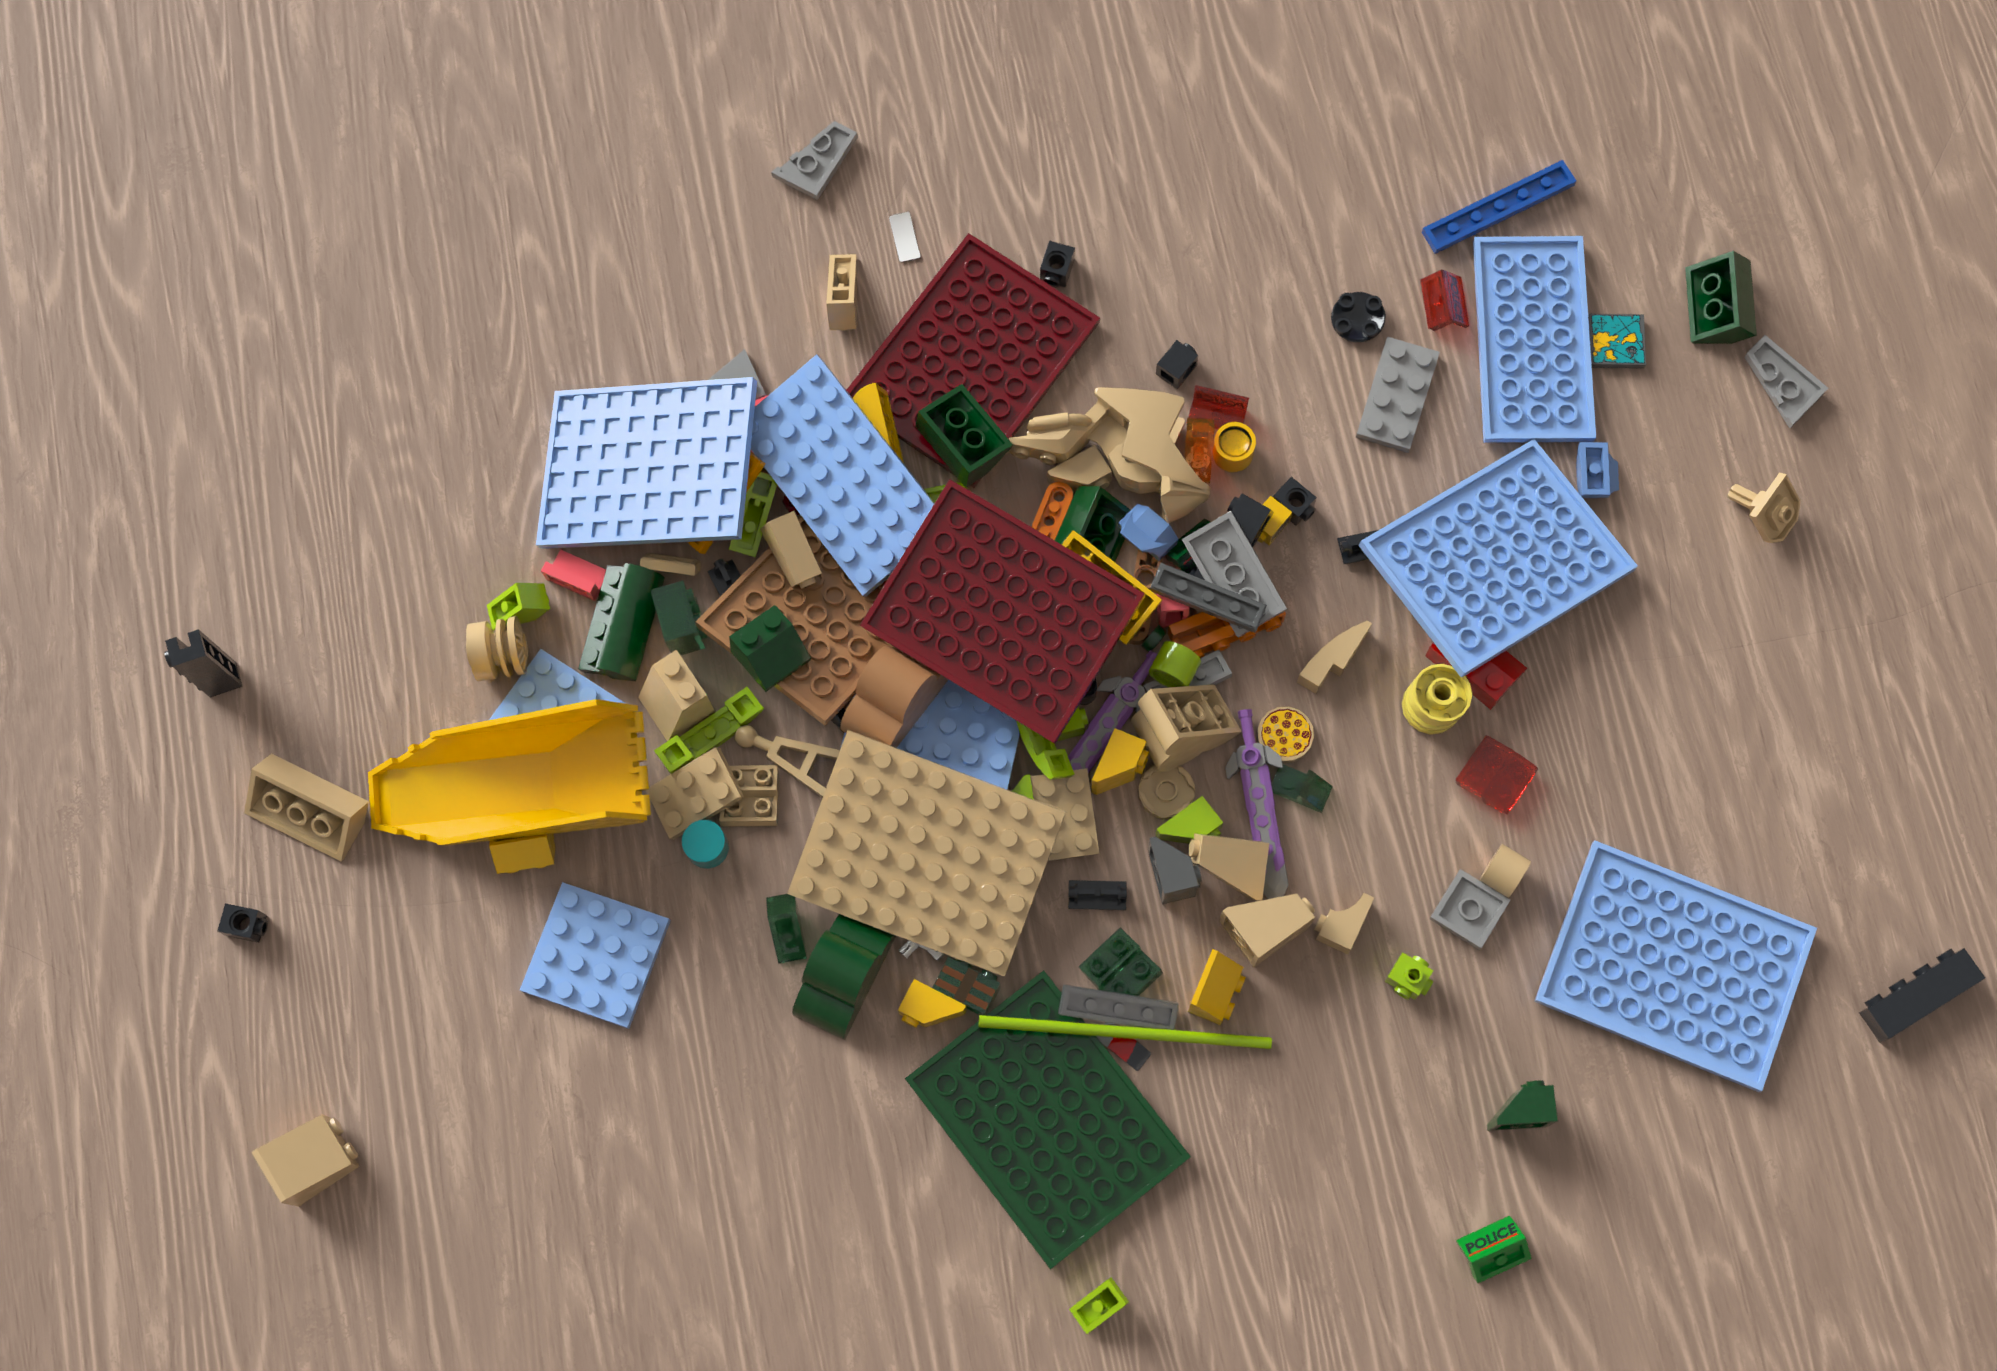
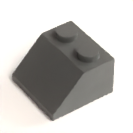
(1173, 872)

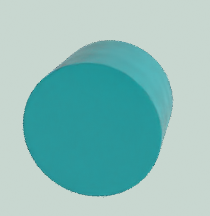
(705, 844)

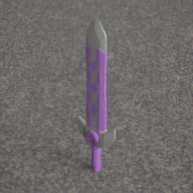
(1111, 715)
(1260, 801)

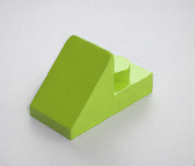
(1099, 1305)

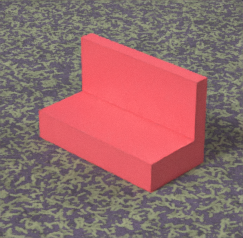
(575, 574)

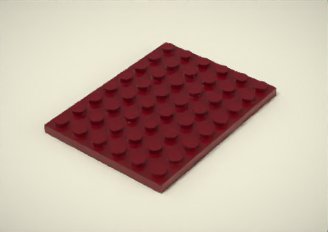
(981, 328)
(1002, 611)

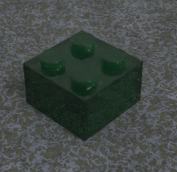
(678, 616)

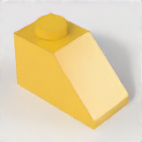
(928, 1006)

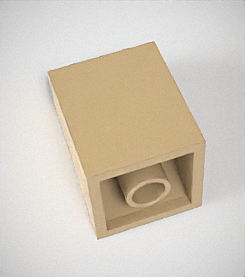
(674, 697)
(1267, 924)
(306, 1160)

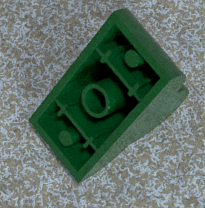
(841, 974)

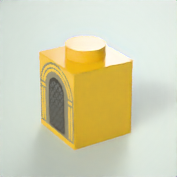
(1277, 522)

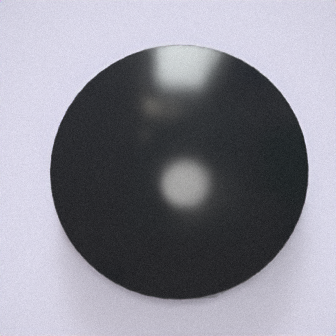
(1358, 316)

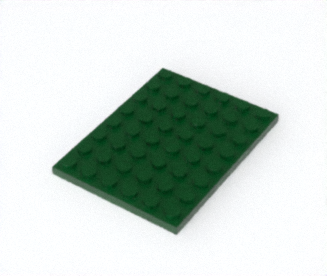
(1047, 1123)

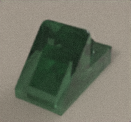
(1302, 788)

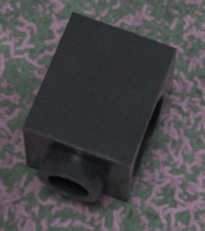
(1057, 254)
(1177, 364)
(1294, 490)
(232, 918)

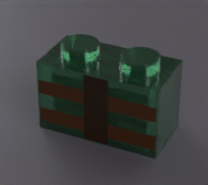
(968, 985)

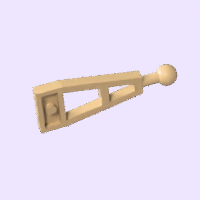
(747, 736)

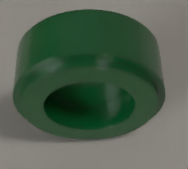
(1154, 638)

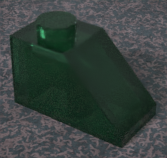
(786, 928)

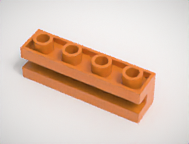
(1207, 633)

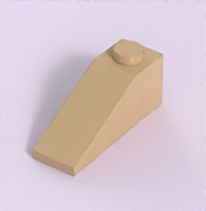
(842, 292)

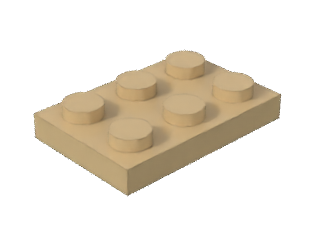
(695, 792)
(1078, 830)

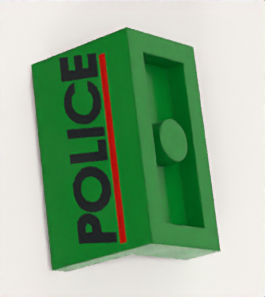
(1494, 1249)

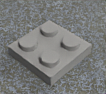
(1469, 909)

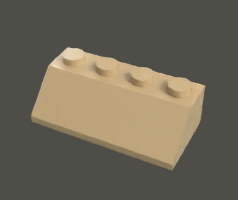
(305, 806)

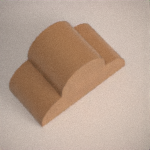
(891, 696)

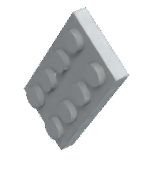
(1397, 394)
(1230, 562)

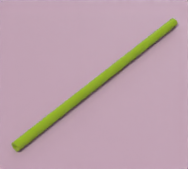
(1125, 1032)

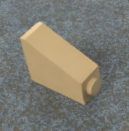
(791, 550)
(1232, 861)

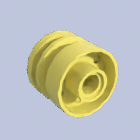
(1436, 699)

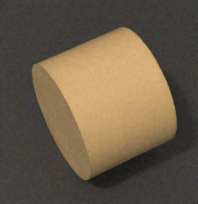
(1505, 870)

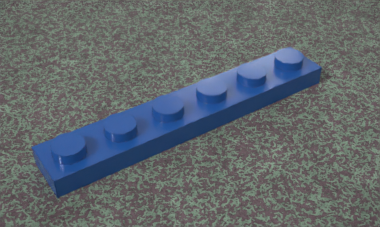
(1498, 206)

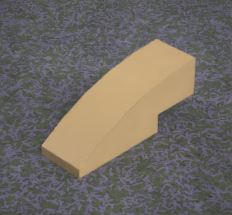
(1333, 657)

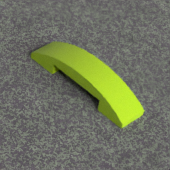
(711, 732)
(1051, 761)

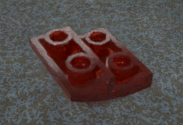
(1496, 774)

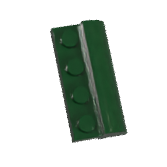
(621, 622)

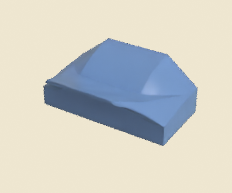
(1596, 470)
(1148, 531)

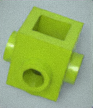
(1403, 984)

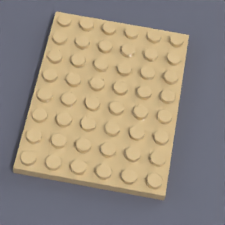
(926, 853)

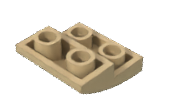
(760, 798)

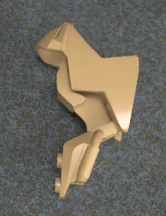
(1136, 436)

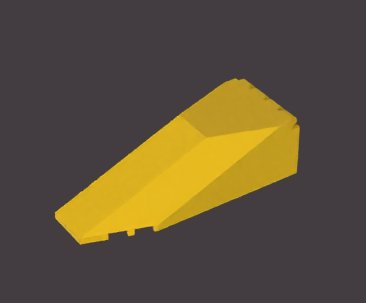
(517, 777)

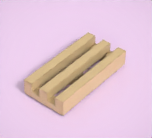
(671, 564)

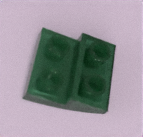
(1120, 966)

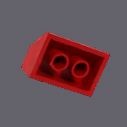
(1491, 679)

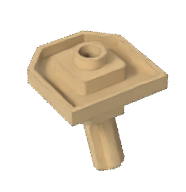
(1771, 511)

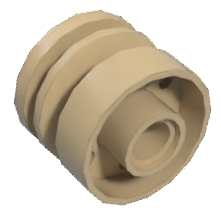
(490, 649)

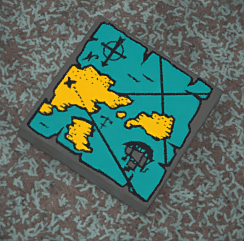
(1617, 340)

